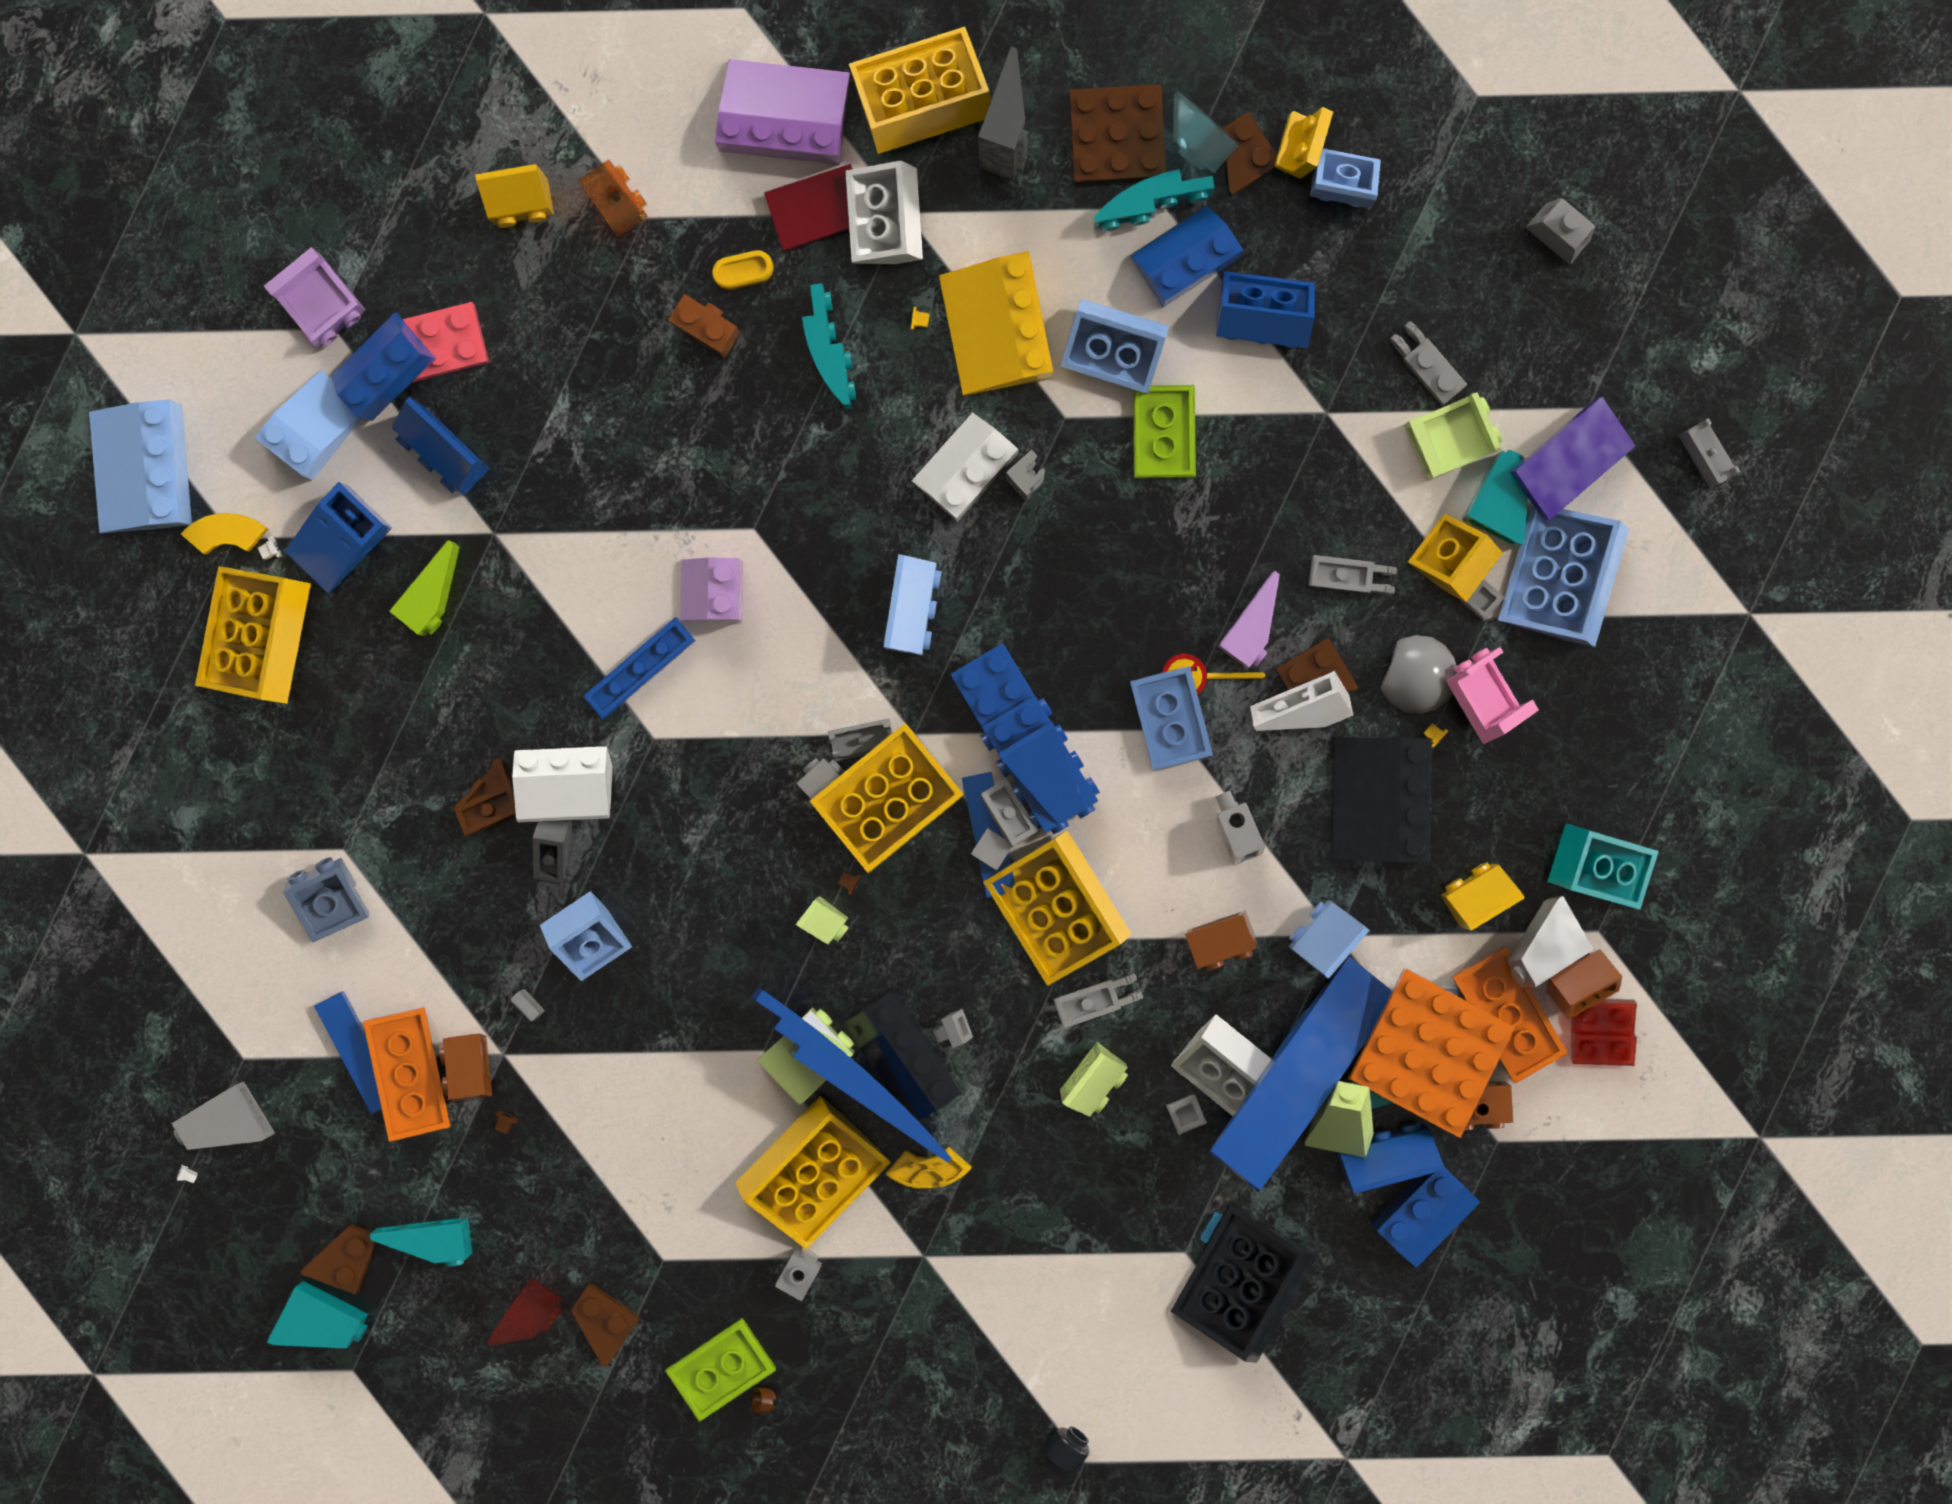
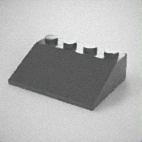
(1003, 132)

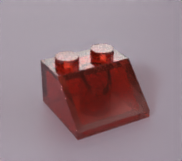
(531, 1311)

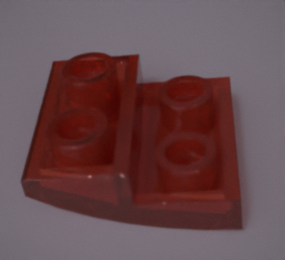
(1605, 1034)

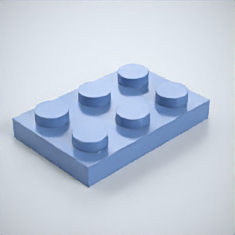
(1171, 718)

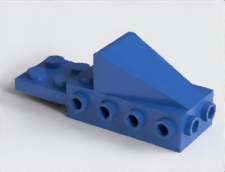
(1026, 741)

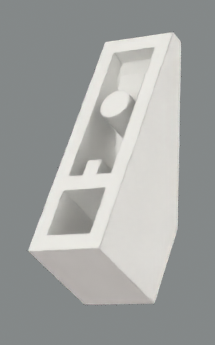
(1305, 706)

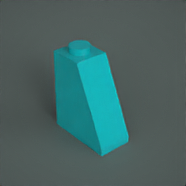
(1500, 502)
(317, 1320)

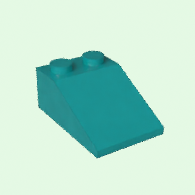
(1602, 866)

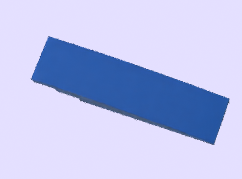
(842, 1071)
(1301, 1074)

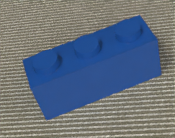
(1187, 255)
(1266, 310)
(381, 369)
(437, 447)
(1392, 1158)
(1425, 1214)

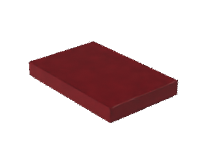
(810, 208)

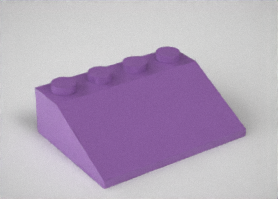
(782, 111)

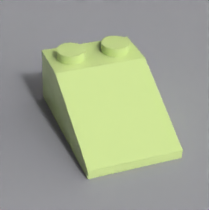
(1093, 1080)

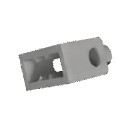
(1562, 229)
(1241, 842)

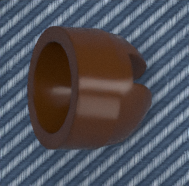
(763, 1400)

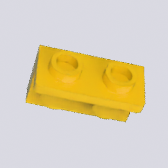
(1303, 142)

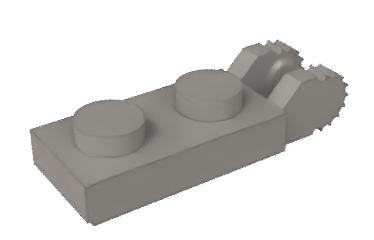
(1429, 365)
(1348, 575)
(1094, 1001)

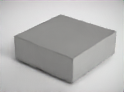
(1484, 600)
(991, 849)
(527, 1005)
(1186, 1114)

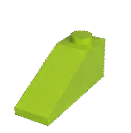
(428, 595)

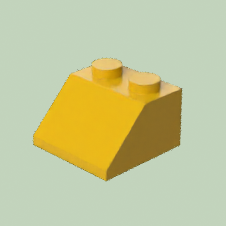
(515, 195)
(1456, 557)
(1481, 896)

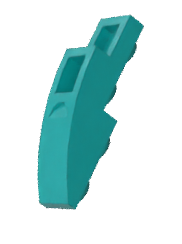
(1139, 200)
(829, 358)

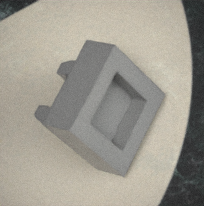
(954, 1028)

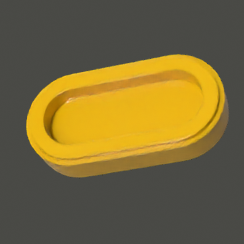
(743, 270)

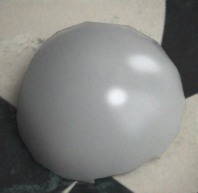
(1419, 675)

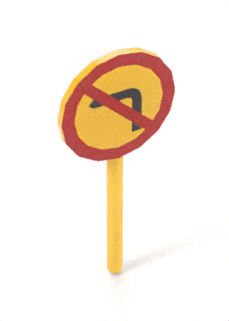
(1199, 671)

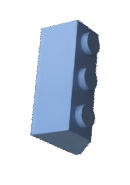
(1114, 346)
(911, 605)

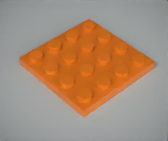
(1431, 1053)

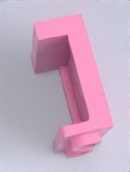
(1487, 696)

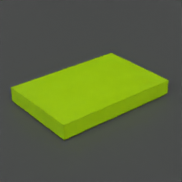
(1164, 432)
(720, 1369)

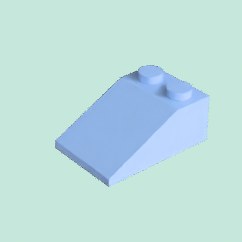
(309, 426)
(1327, 938)

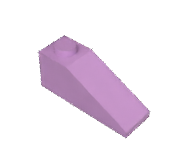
(1251, 630)

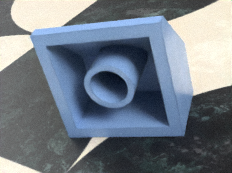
(1346, 178)
(585, 936)

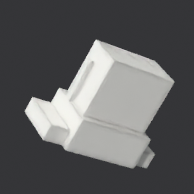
(270, 549)
(186, 1174)

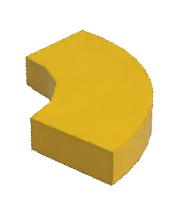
(224, 529)
(929, 1171)

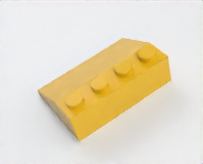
(921, 90)
(996, 324)
(252, 634)
(887, 798)
(1058, 908)
(811, 1173)

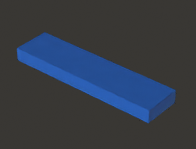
(639, 668)
(980, 821)
(351, 1044)

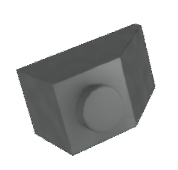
(551, 850)

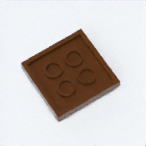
(1117, 133)

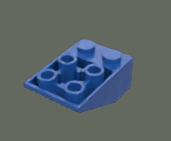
(336, 536)

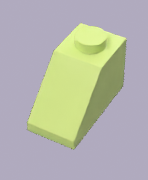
(823, 921)

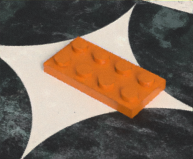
(1494, 990)
(406, 1074)

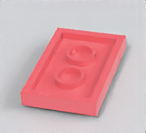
(452, 338)

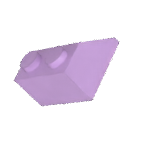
(711, 589)

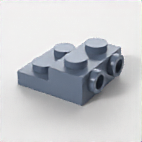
(325, 898)

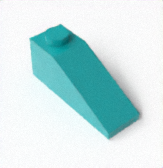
(432, 1241)

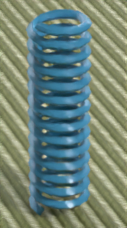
(1209, 1225)

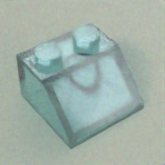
(1199, 136)

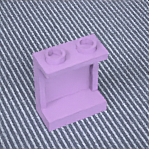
(315, 298)

